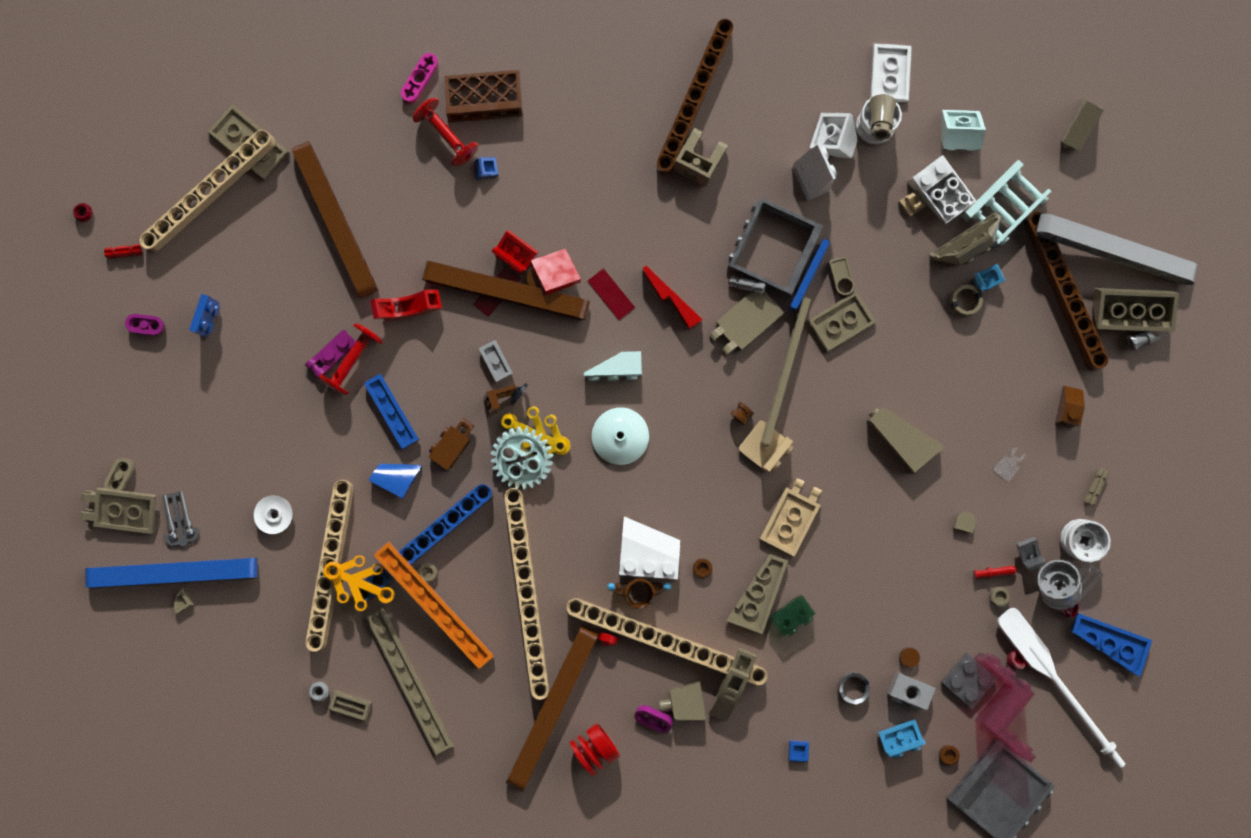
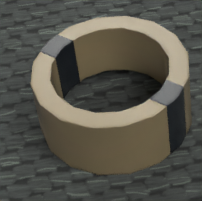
(953, 302)

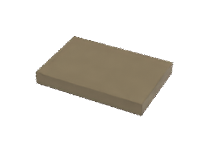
(841, 321)

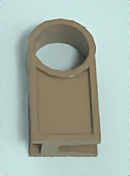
(841, 271)

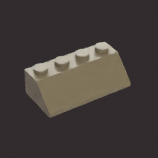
(1135, 309)

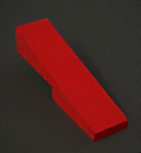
(664, 292)

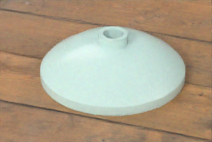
(622, 450)

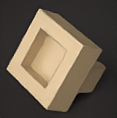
(912, 203)

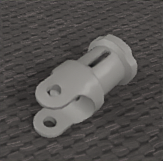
(1141, 339)

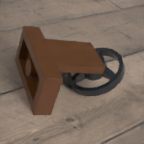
(492, 396)

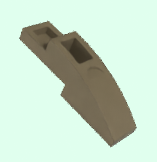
(733, 685)

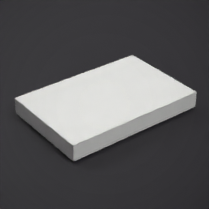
(891, 71)

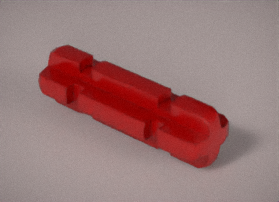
(123, 251)

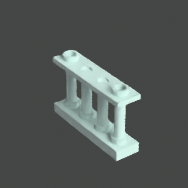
(1002, 187)

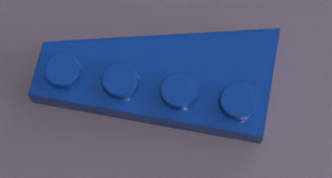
(1118, 644)

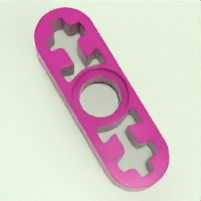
(417, 92)

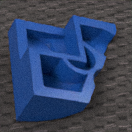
(395, 477)

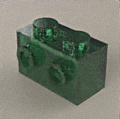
(792, 615)

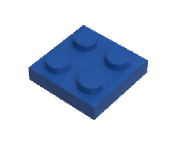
(204, 315)

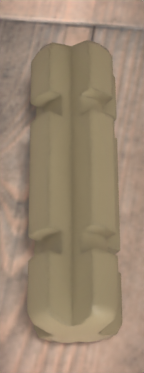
(1096, 487)

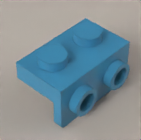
(901, 739)

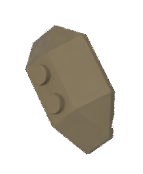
(969, 243)

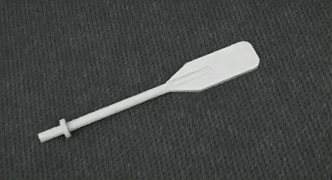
(1039, 658)

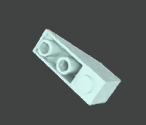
(621, 365)

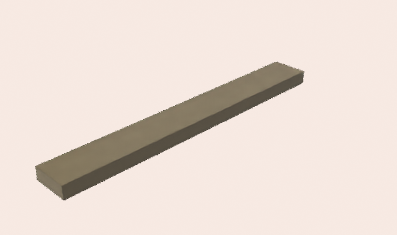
(785, 372)
(409, 681)

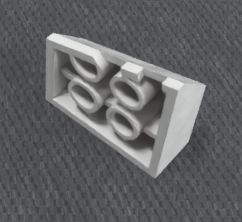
(648, 552)

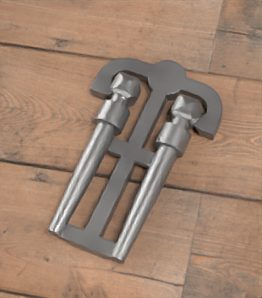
(183, 540)

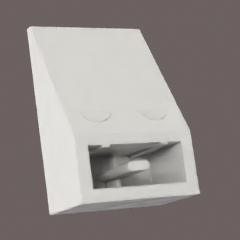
(814, 172)
(942, 190)

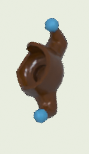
(639, 591)

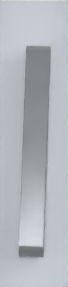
(1116, 249)

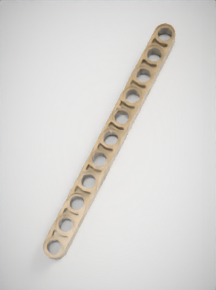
(527, 602)
(656, 640)

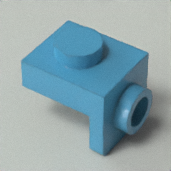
(989, 278)

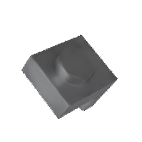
(1030, 554)

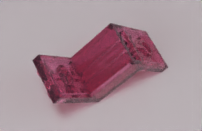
(1005, 705)

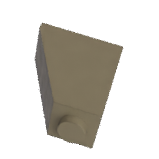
(1081, 125)

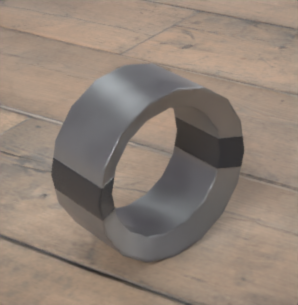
(865, 694)

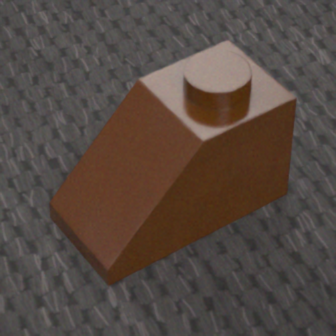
(1070, 407)

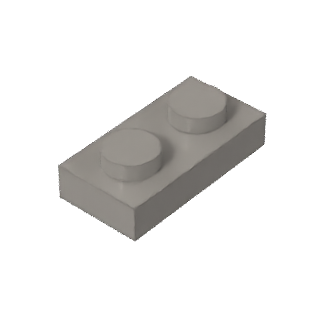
(495, 361)

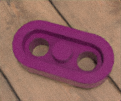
(146, 324)
(653, 719)

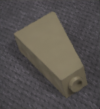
(905, 440)

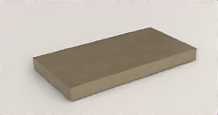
(234, 129)

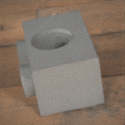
(922, 696)

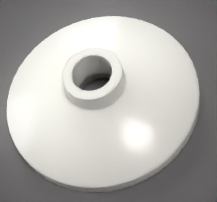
(264, 510)

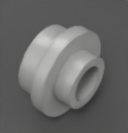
(312, 691)

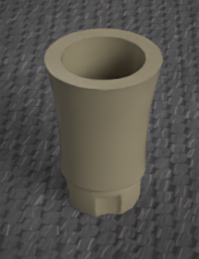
(882, 112)

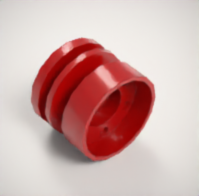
(594, 749)

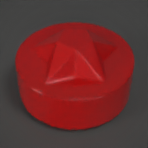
(607, 639)

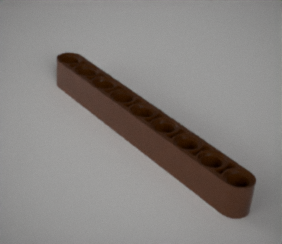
(695, 88)
(335, 219)
(505, 290)
(1064, 301)
(552, 708)

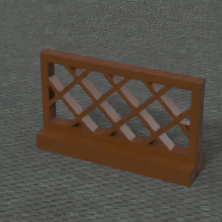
(483, 110)

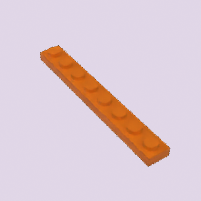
(433, 605)

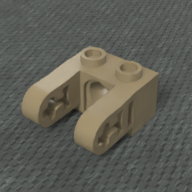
(695, 166)

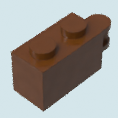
(451, 445)

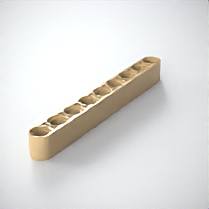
(198, 191)
(327, 554)

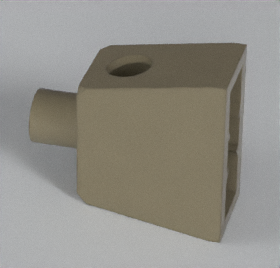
(685, 702)

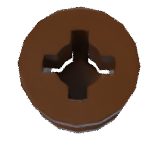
(742, 413)

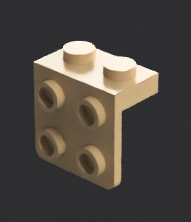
(765, 457)

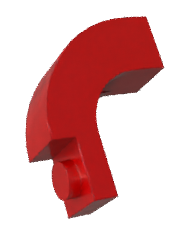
(406, 307)

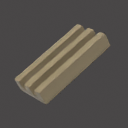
(351, 714)

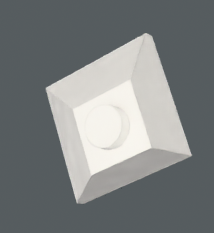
(836, 134)

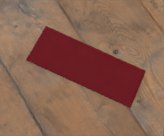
(611, 294)
(488, 305)

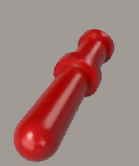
(989, 573)

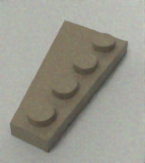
(757, 600)

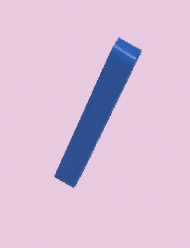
(429, 533)
(171, 572)

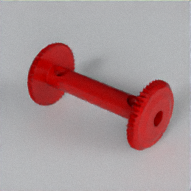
(424, 111)
(351, 359)

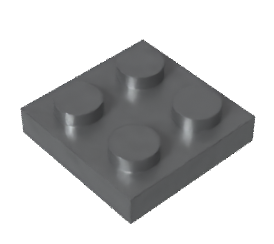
(969, 680)

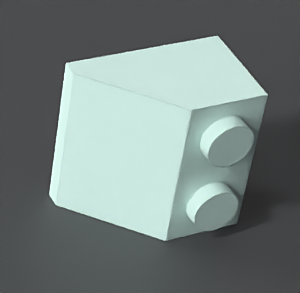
(962, 130)

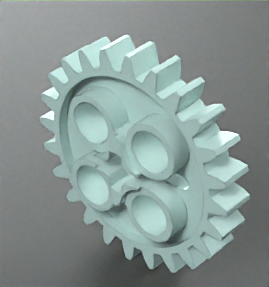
(515, 441)

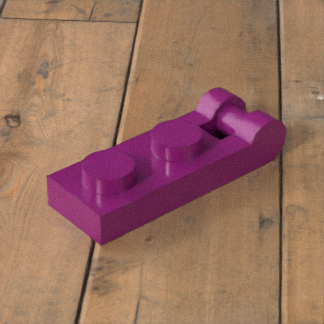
(331, 353)

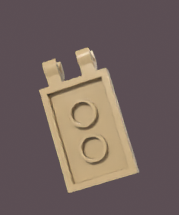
(791, 518)

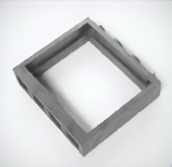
(785, 214)

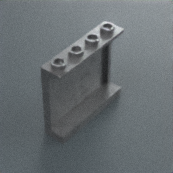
(1001, 791)

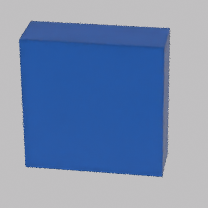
(798, 751)

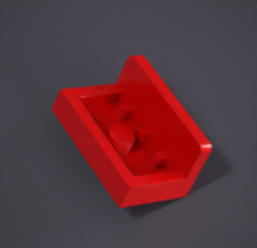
(515, 252)

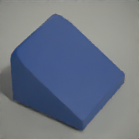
(485, 167)

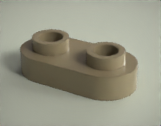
(118, 475)

